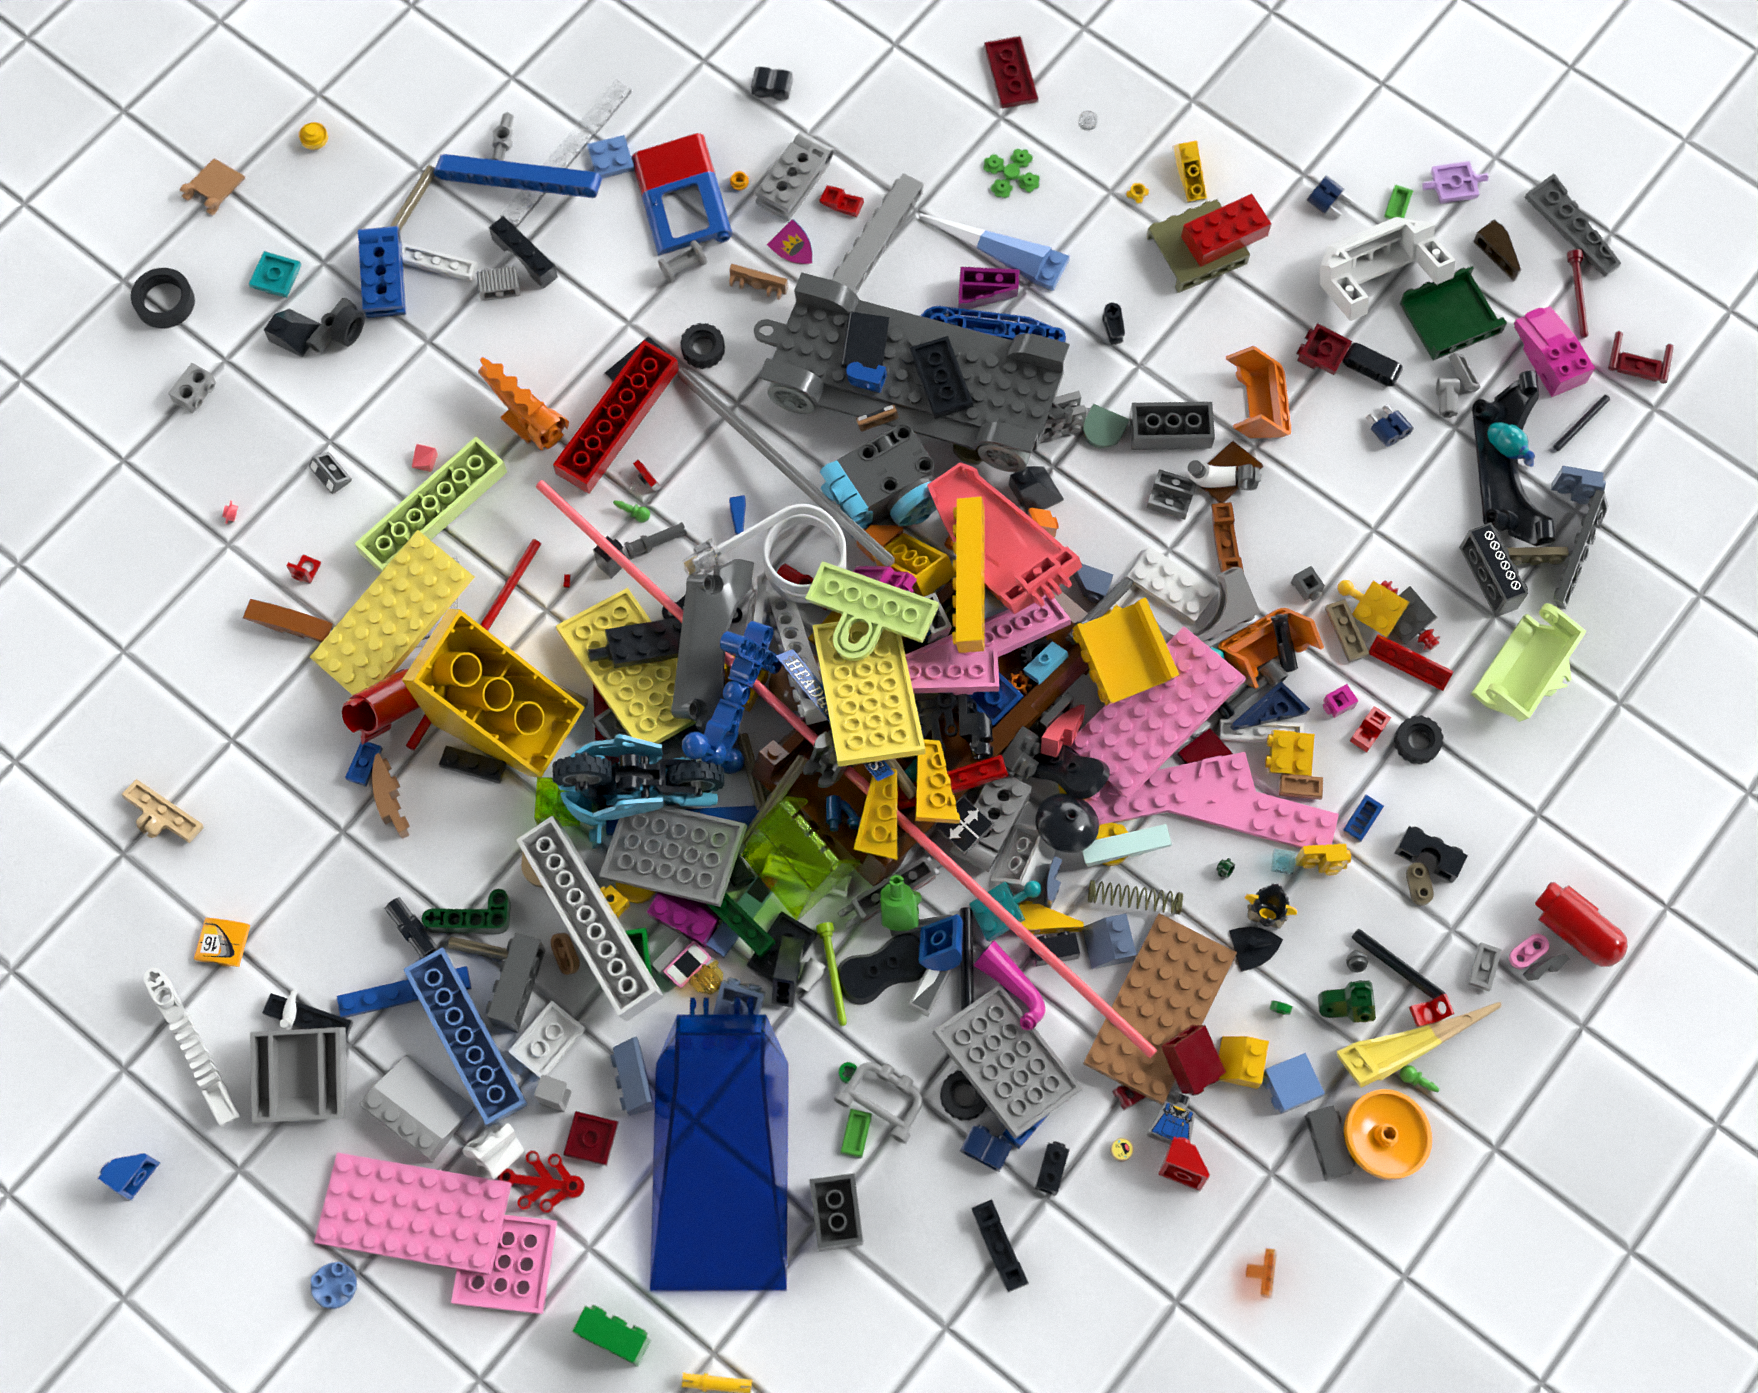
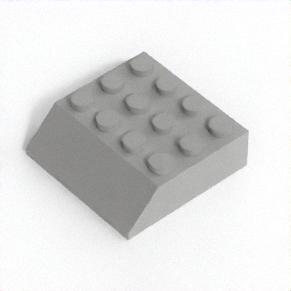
(298, 1074)

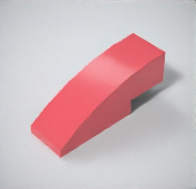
(1062, 731)

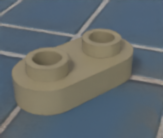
(1419, 883)

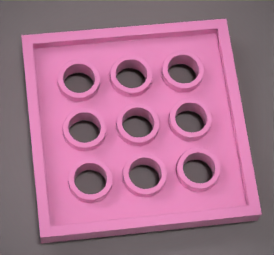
(537, 1277)

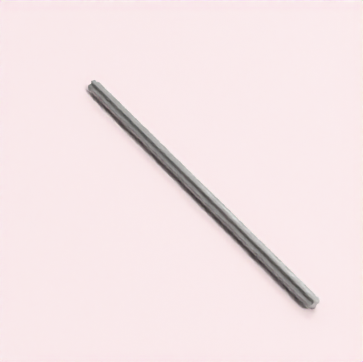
(786, 468)

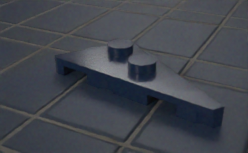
(1274, 706)

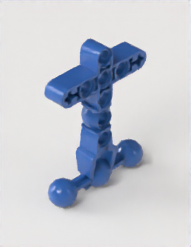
(721, 731)

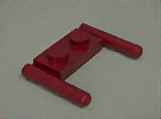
(1638, 365)

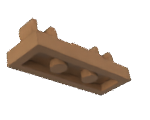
(758, 280)

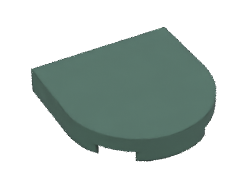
(1104, 427)

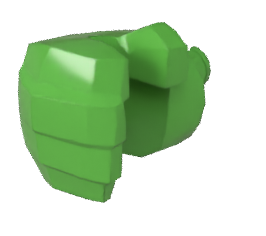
(899, 905)

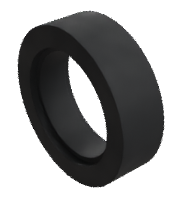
(150, 280)

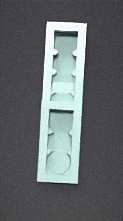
(1127, 844)

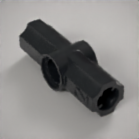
(410, 927)

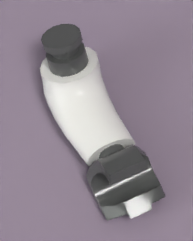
(1216, 476)

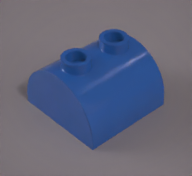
(941, 944)

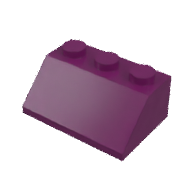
(685, 917)

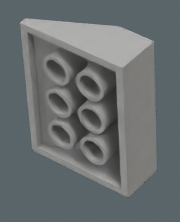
(417, 1107)

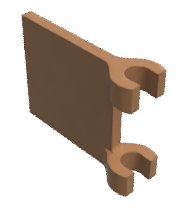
(214, 183)

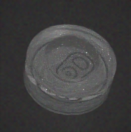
(1087, 120)

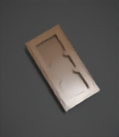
(1301, 786)

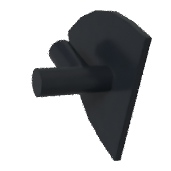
(1254, 946)

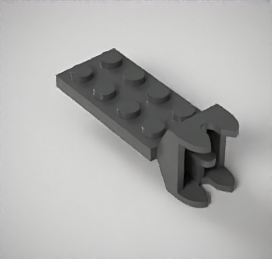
(825, 761)

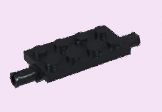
(640, 643)

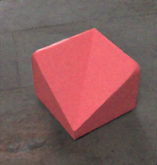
(424, 457)

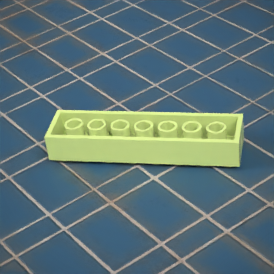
(433, 503)

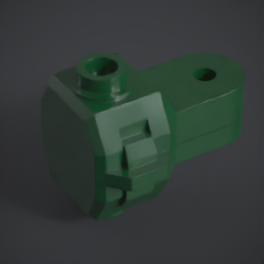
(1352, 1002)

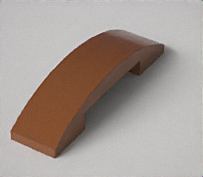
(1225, 536)

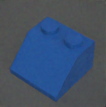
(128, 1173)

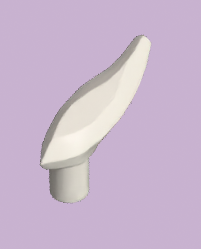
(289, 1011)

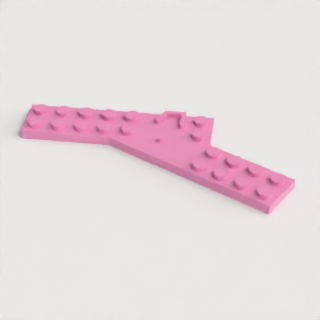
(945, 670)
(1219, 794)

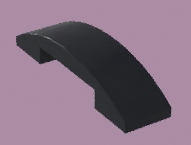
(999, 1246)

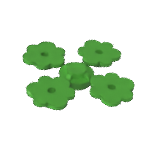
(1011, 172)

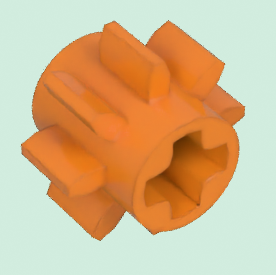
(1019, 678)

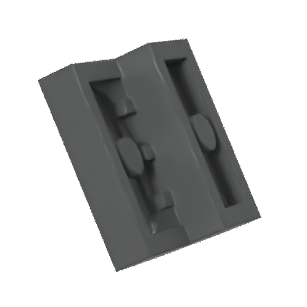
(1171, 494)

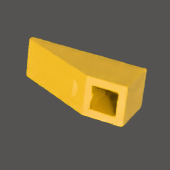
(1190, 170)

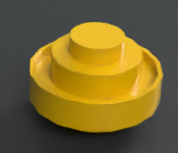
(313, 135)

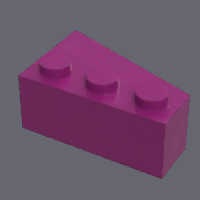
(986, 286)

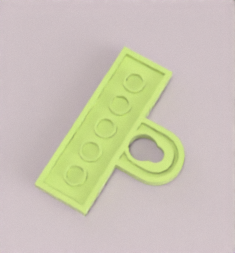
(870, 602)

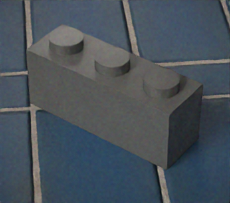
(1329, 1142)

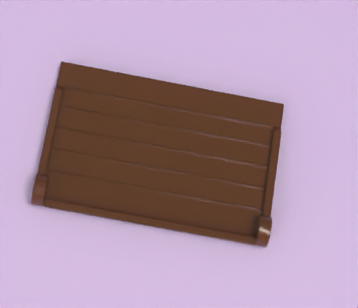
(1230, 456)

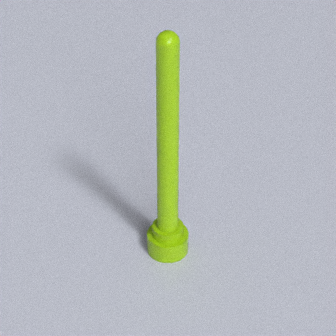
(826, 931)

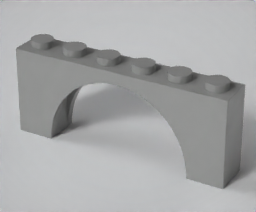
(1234, 606)

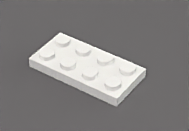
(1172, 585)

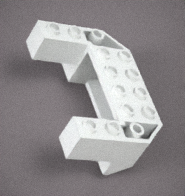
(1379, 252)

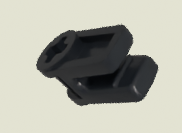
(1113, 323)

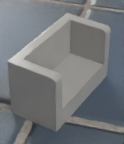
(552, 1093)

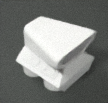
(494, 1150)

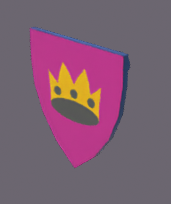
(792, 244)

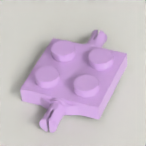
(1455, 182)

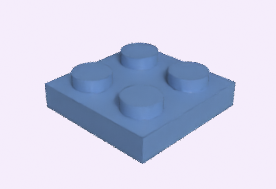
(611, 156)

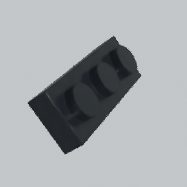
(472, 764)

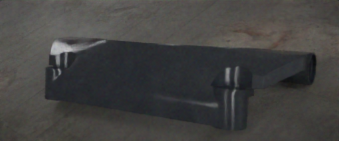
(1499, 479)

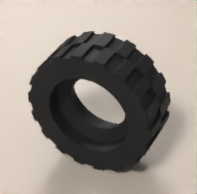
(702, 331)
(1418, 755)
(952, 1107)

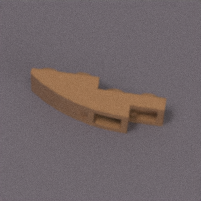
(385, 795)

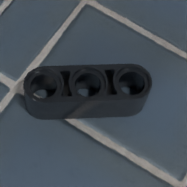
(1372, 364)

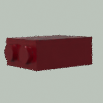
(1193, 1059)

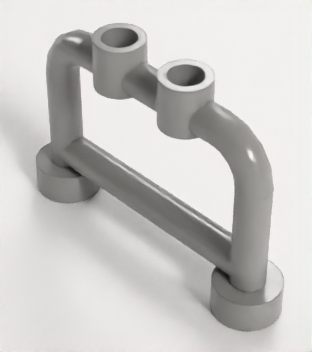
(903, 1084)

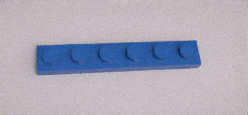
(385, 996)

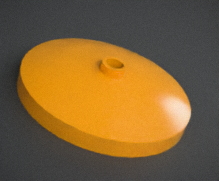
(1388, 1134)

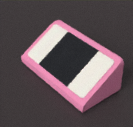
(686, 964)

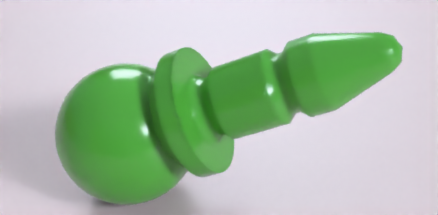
(641, 513)
(1410, 1075)

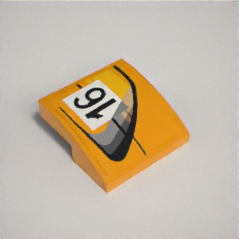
(222, 942)

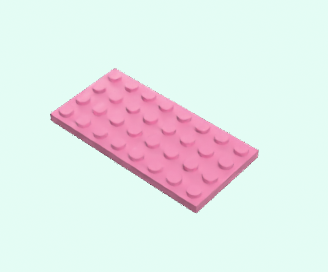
(1151, 725)
(413, 1213)

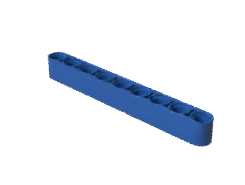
(518, 175)

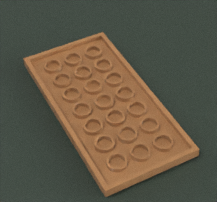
(1161, 997)

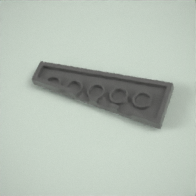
(1562, 213)
(1597, 510)

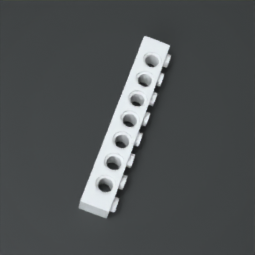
(792, 635)

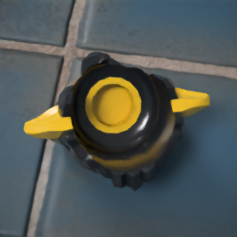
(1269, 906)

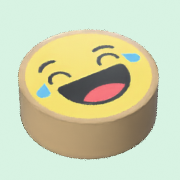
(1121, 1149)

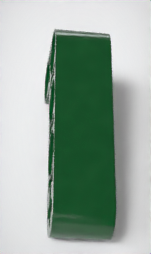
(467, 915)

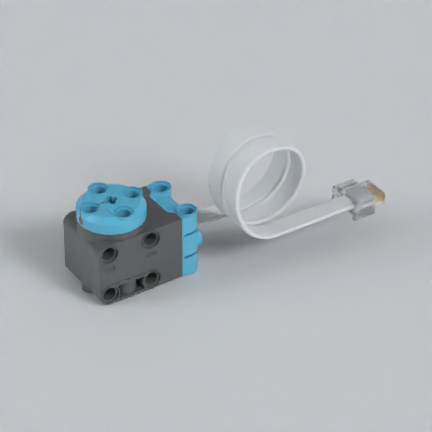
(868, 484)

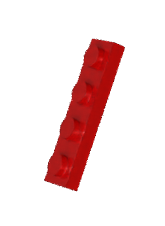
(1410, 662)

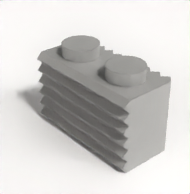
(498, 283)

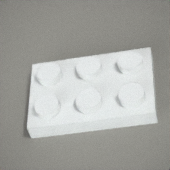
(547, 1040)

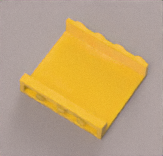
(1125, 652)

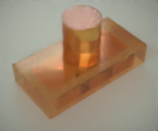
(1264, 1272)

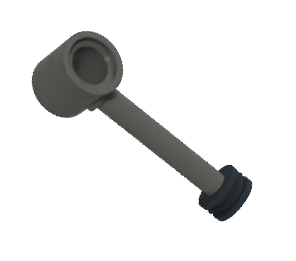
(1271, 674)

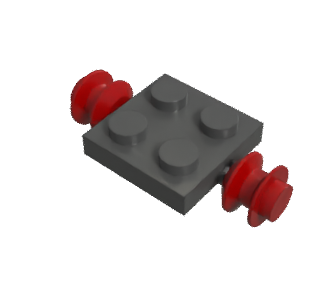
(1414, 619)

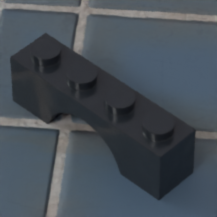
(534, 261)

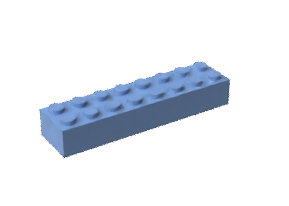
(465, 1037)

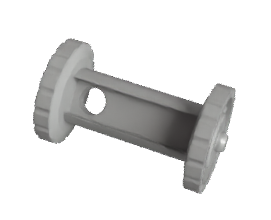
(682, 261)

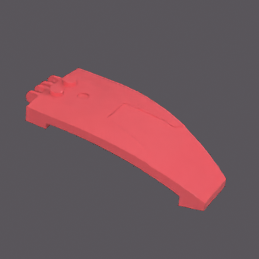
(1019, 554)

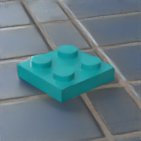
(275, 274)

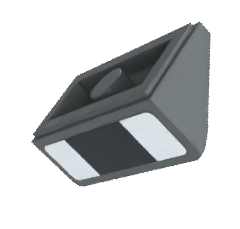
(329, 472)

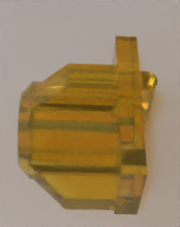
(707, 979)

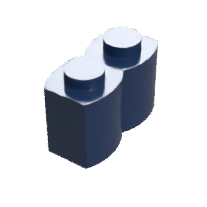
(986, 1148)

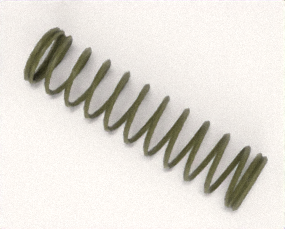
(1092, 896)

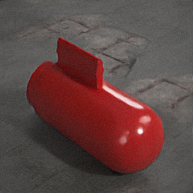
(378, 707)
(1581, 925)

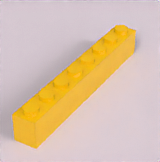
(969, 575)

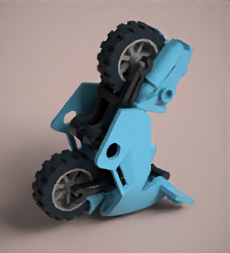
(633, 784)

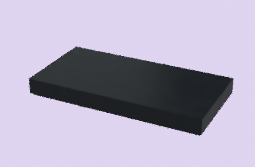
(941, 377)

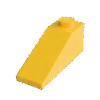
(1046, 920)

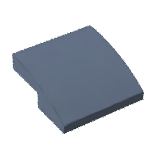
(1052, 885)

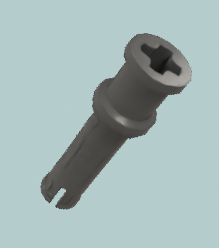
(646, 543)

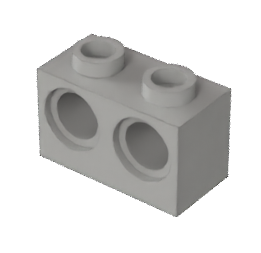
(188, 385)

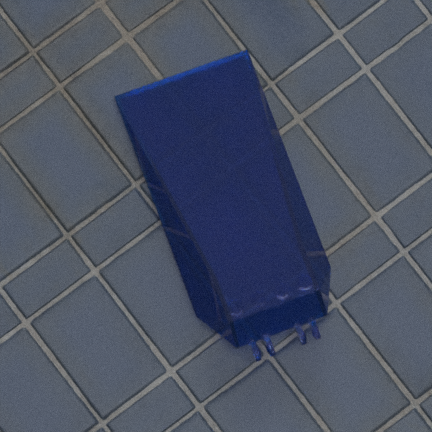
(720, 1155)

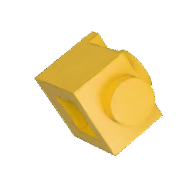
(619, 904)

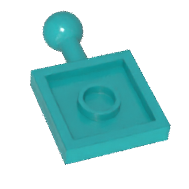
(988, 921)

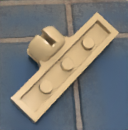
(160, 813)

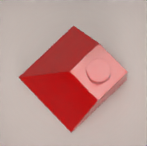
(1184, 1164)

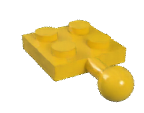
(1377, 607)

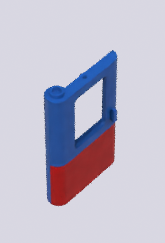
(675, 167)

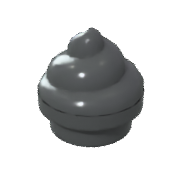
(1357, 961)

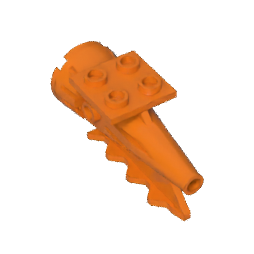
(526, 413)

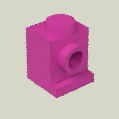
(1344, 697)

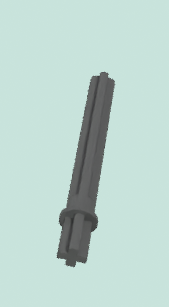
(1104, 605)

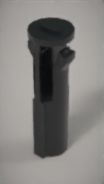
(1284, 643)

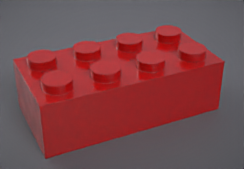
(1226, 230)

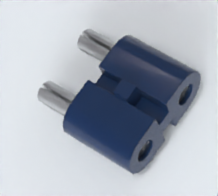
(1326, 194)
(1391, 428)

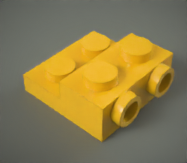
(1290, 752)
(1329, 858)

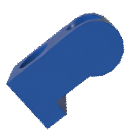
(866, 377)

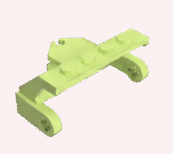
(1530, 664)

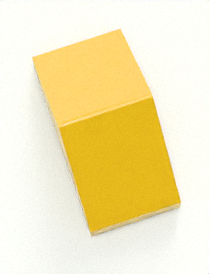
(490, 695)

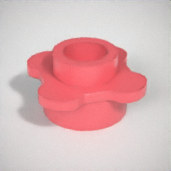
(230, 512)

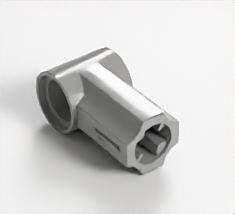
(1448, 390)

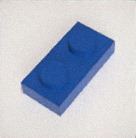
(362, 763)

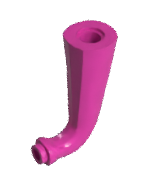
(1003, 970)

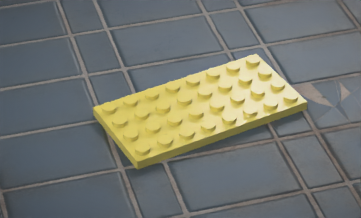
(392, 615)
(636, 693)
(869, 699)

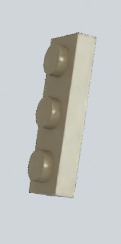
(1538, 555)
(1347, 630)

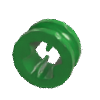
(842, 1070)

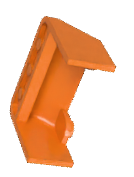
(1265, 394)
(1258, 642)

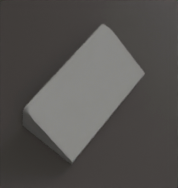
(669, 955)

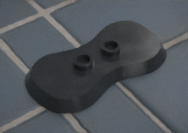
(1076, 774)
(868, 975)

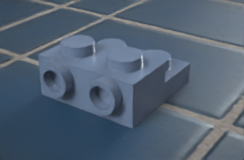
(1579, 483)
(732, 989)

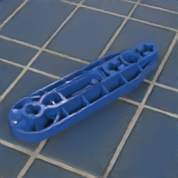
(998, 328)

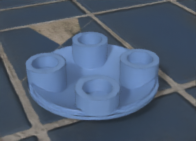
(333, 1285)

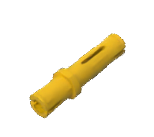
(716, 1383)

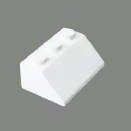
(1023, 859)

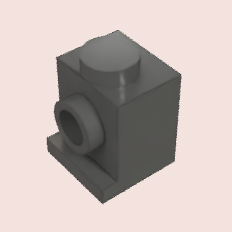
(1309, 578)

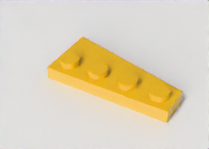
(933, 787)
(879, 819)

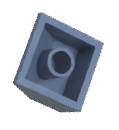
(1109, 941)

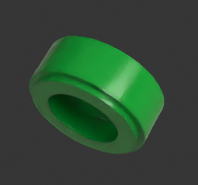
(1280, 1007)

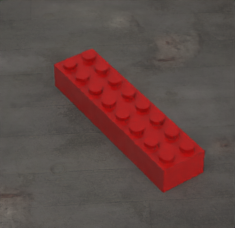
(616, 417)

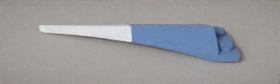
(1034, 260)

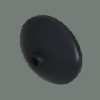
(1060, 830)

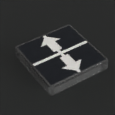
(970, 830)

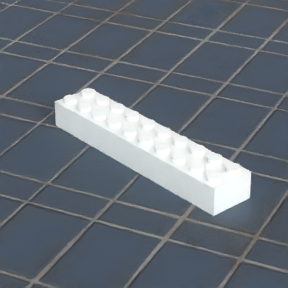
(589, 919)

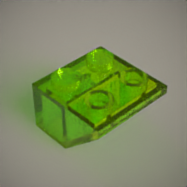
(549, 803)

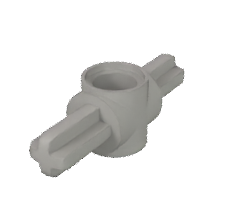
(502, 131)

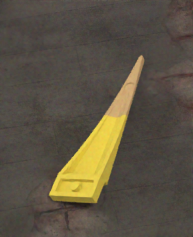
(1384, 1055)

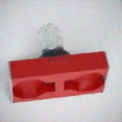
(645, 476)

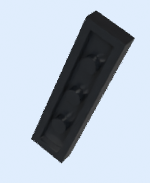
(306, 1016)

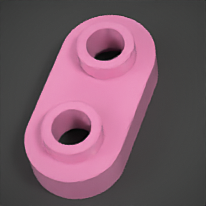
(1528, 952)

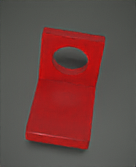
(301, 574)
(1429, 1013)

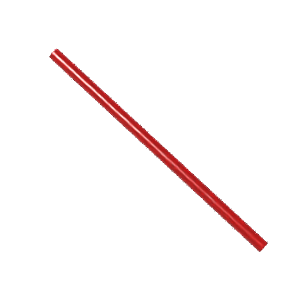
(486, 623)

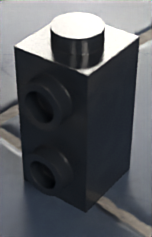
(605, 562)
(1062, 946)
(1052, 1168)

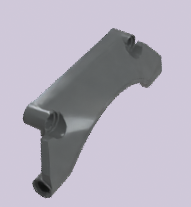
(706, 617)

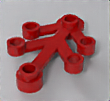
(546, 1183)

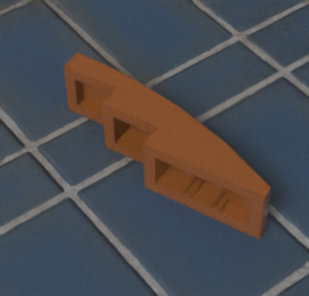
(287, 620)

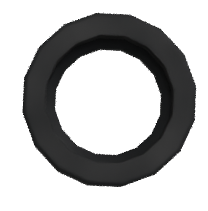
(347, 326)

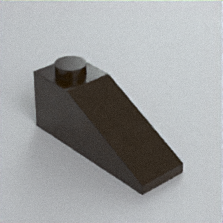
(1497, 245)

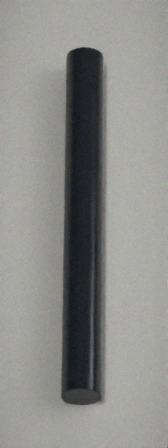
(1582, 422)

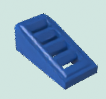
(737, 509)
(1374, 804)

